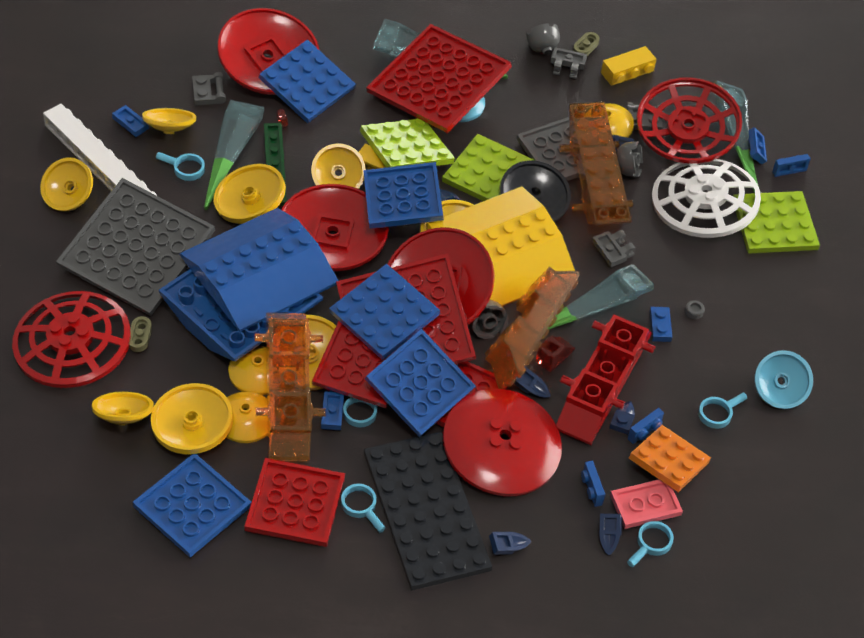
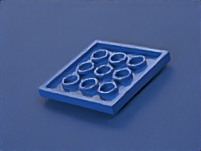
(307, 81)
(403, 195)
(384, 311)
(420, 382)
(192, 504)

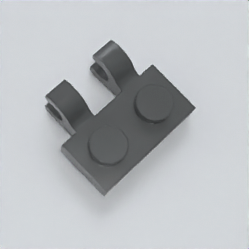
(568, 58)
(609, 247)

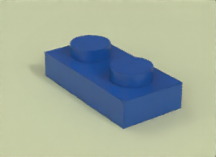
(130, 120)
(757, 146)
(791, 165)
(661, 324)
(333, 404)
(646, 425)
(595, 490)

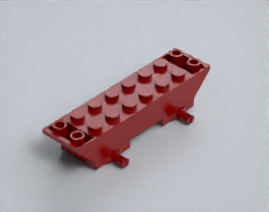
(603, 378)

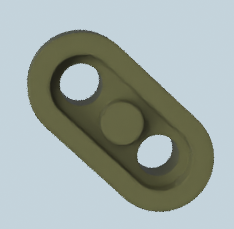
(587, 43)
(140, 335)

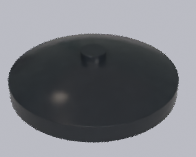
(541, 182)

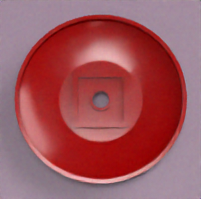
(257, 33)
(340, 210)
(469, 262)
(497, 464)

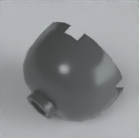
(543, 38)
(629, 159)
(490, 321)

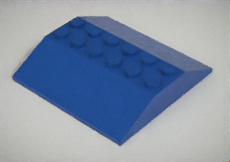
(261, 267)
(209, 323)

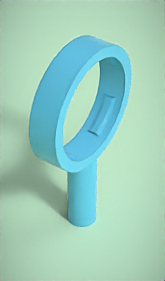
(176, 161)
(726, 404)
(358, 423)
(364, 513)
(645, 549)

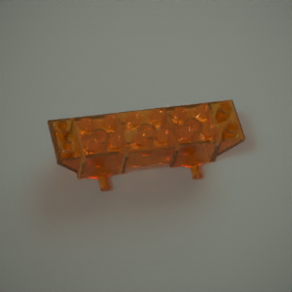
(597, 165)
(523, 335)
(288, 386)

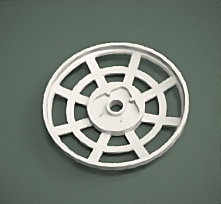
(712, 199)

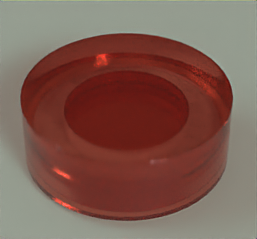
(282, 117)

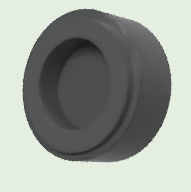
(694, 309)

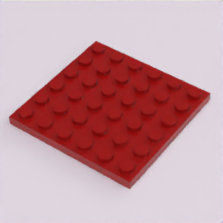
(439, 78)
(436, 282)

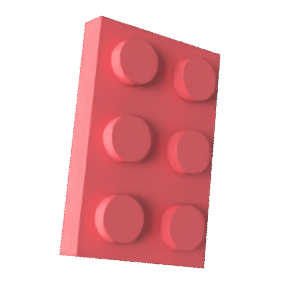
(645, 503)

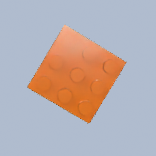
(669, 458)

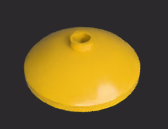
(169, 119)
(620, 120)
(338, 158)
(60, 178)
(249, 375)
(122, 407)
(245, 425)

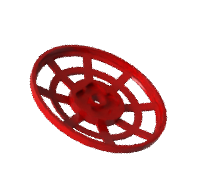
(692, 115)
(74, 343)

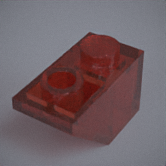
(553, 352)

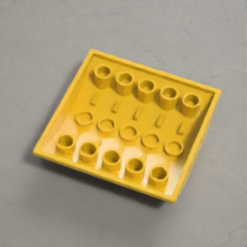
(517, 237)

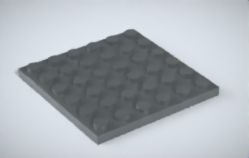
(134, 245)

